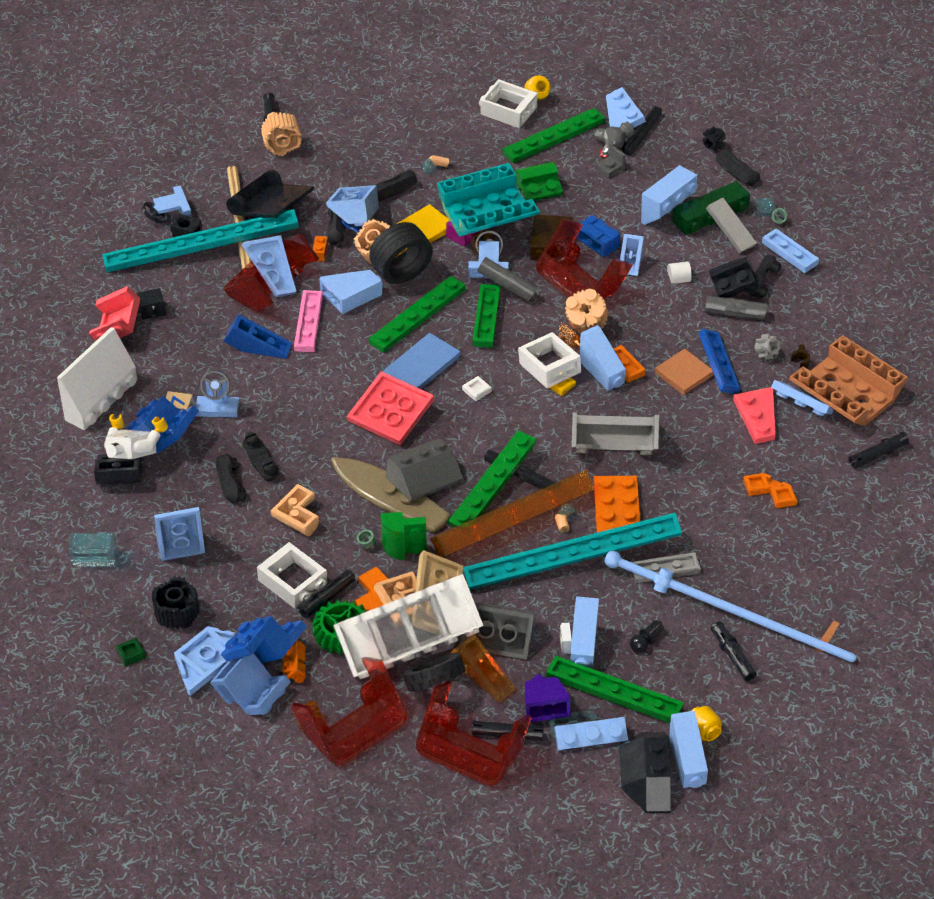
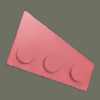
(757, 413)

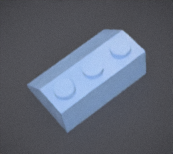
(667, 194)
(355, 204)

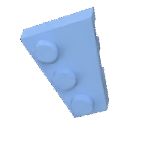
(622, 109)
(272, 264)

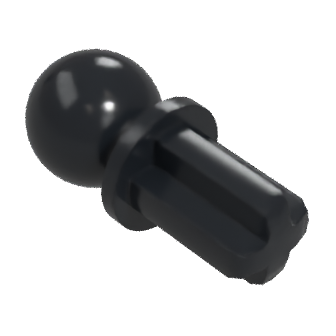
(640, 642)

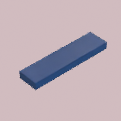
(719, 361)

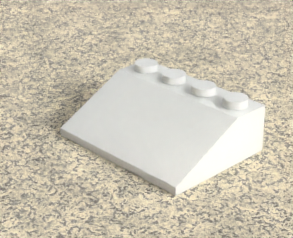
(96, 380)

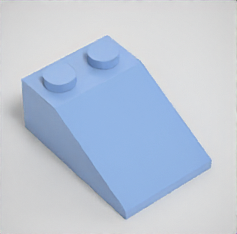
(179, 534)

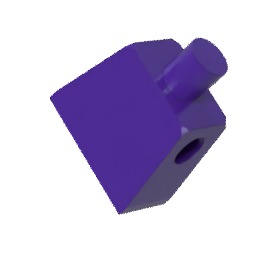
(546, 699)

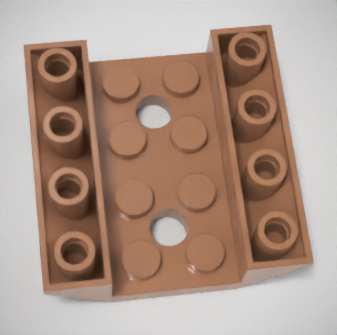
(856, 377)

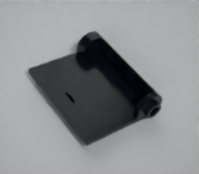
(266, 197)

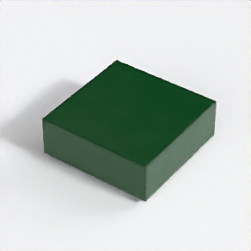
(130, 652)

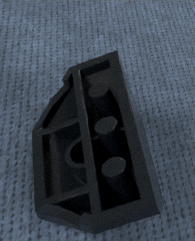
(647, 771)

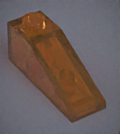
(484, 669)

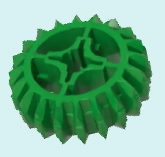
(328, 617)

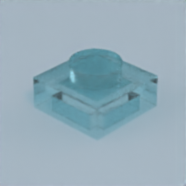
(764, 206)

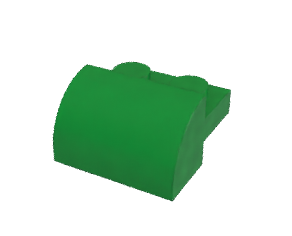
(539, 181)
(402, 535)

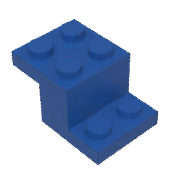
(176, 419)
(264, 639)

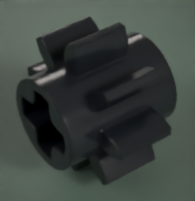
(714, 138)

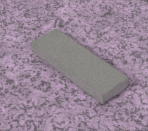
(731, 225)
(680, 564)

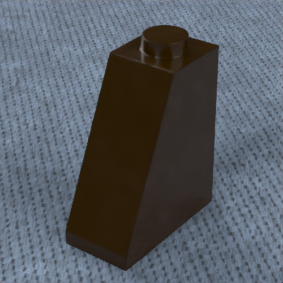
(542, 231)

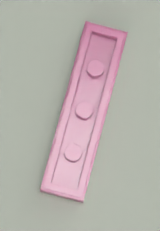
(308, 321)

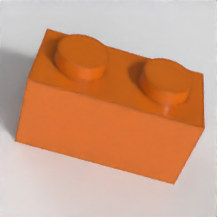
(320, 247)

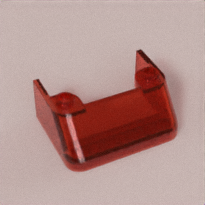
(559, 265)
(250, 287)
(362, 728)
(461, 751)

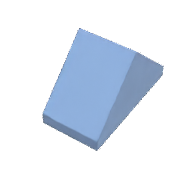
(632, 252)

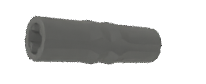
(507, 279)
(736, 307)

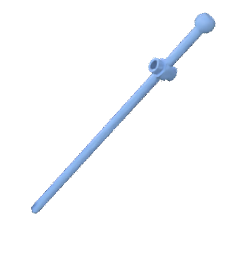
(664, 581)

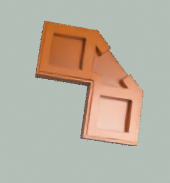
(762, 483)
(368, 581)

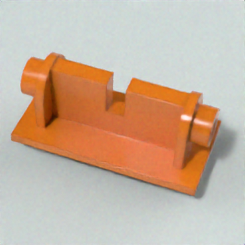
(291, 662)

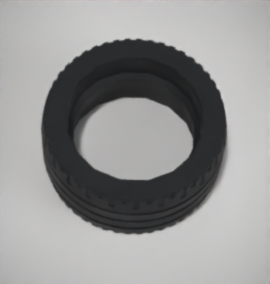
(394, 241)

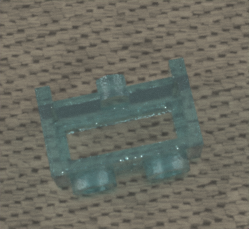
(93, 545)

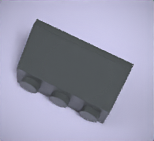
(424, 469)
(505, 630)

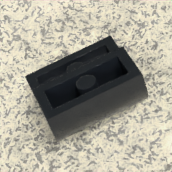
(733, 277)
(117, 470)

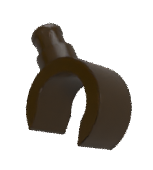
(801, 354)

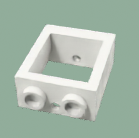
(525, 98)
(549, 375)
(280, 561)

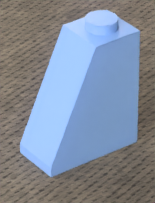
(351, 289)
(601, 359)
(584, 631)
(688, 749)

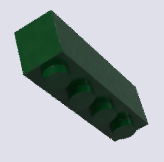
(694, 215)

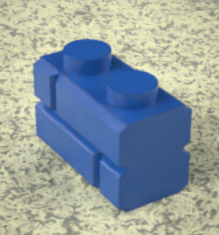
(599, 236)

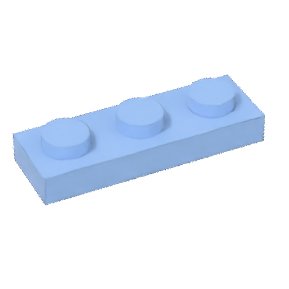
(790, 250)
(801, 398)
(590, 733)

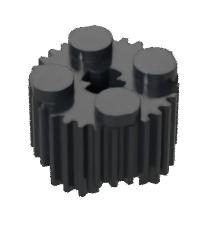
(175, 603)

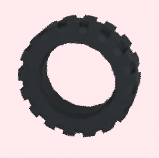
(434, 672)

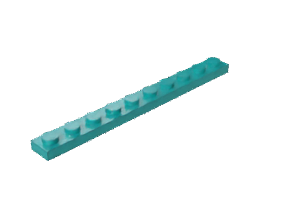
(199, 241)
(571, 551)

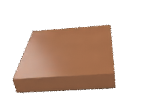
(684, 371)

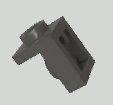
(612, 164)

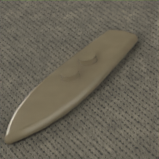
(373, 486)

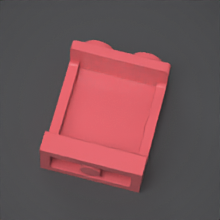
(118, 312)

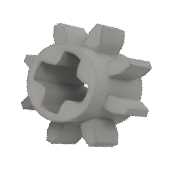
(767, 346)

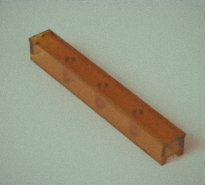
(512, 513)

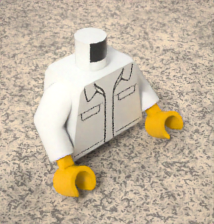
(131, 443)

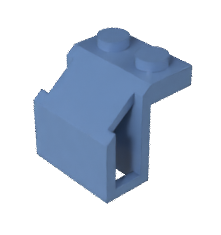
(249, 685)

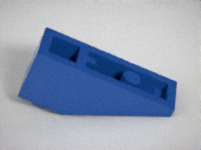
(255, 339)

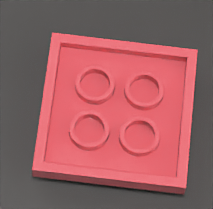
(390, 408)

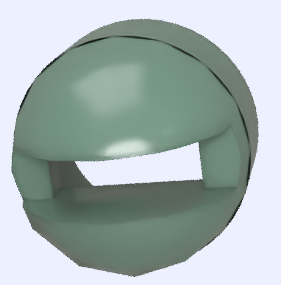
(776, 219)
(363, 534)

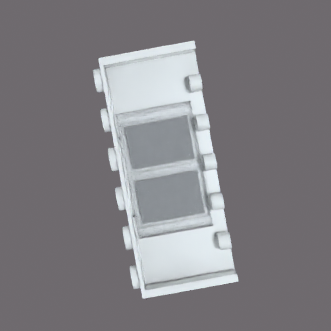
(409, 625)

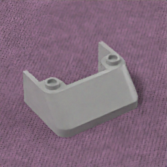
(615, 433)

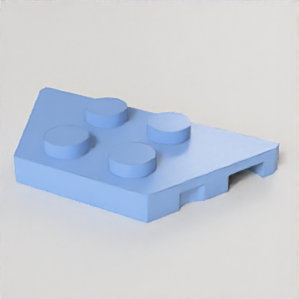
(201, 658)

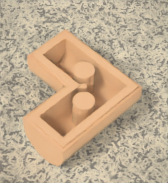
(293, 513)
(396, 587)

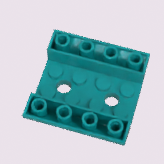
(484, 197)

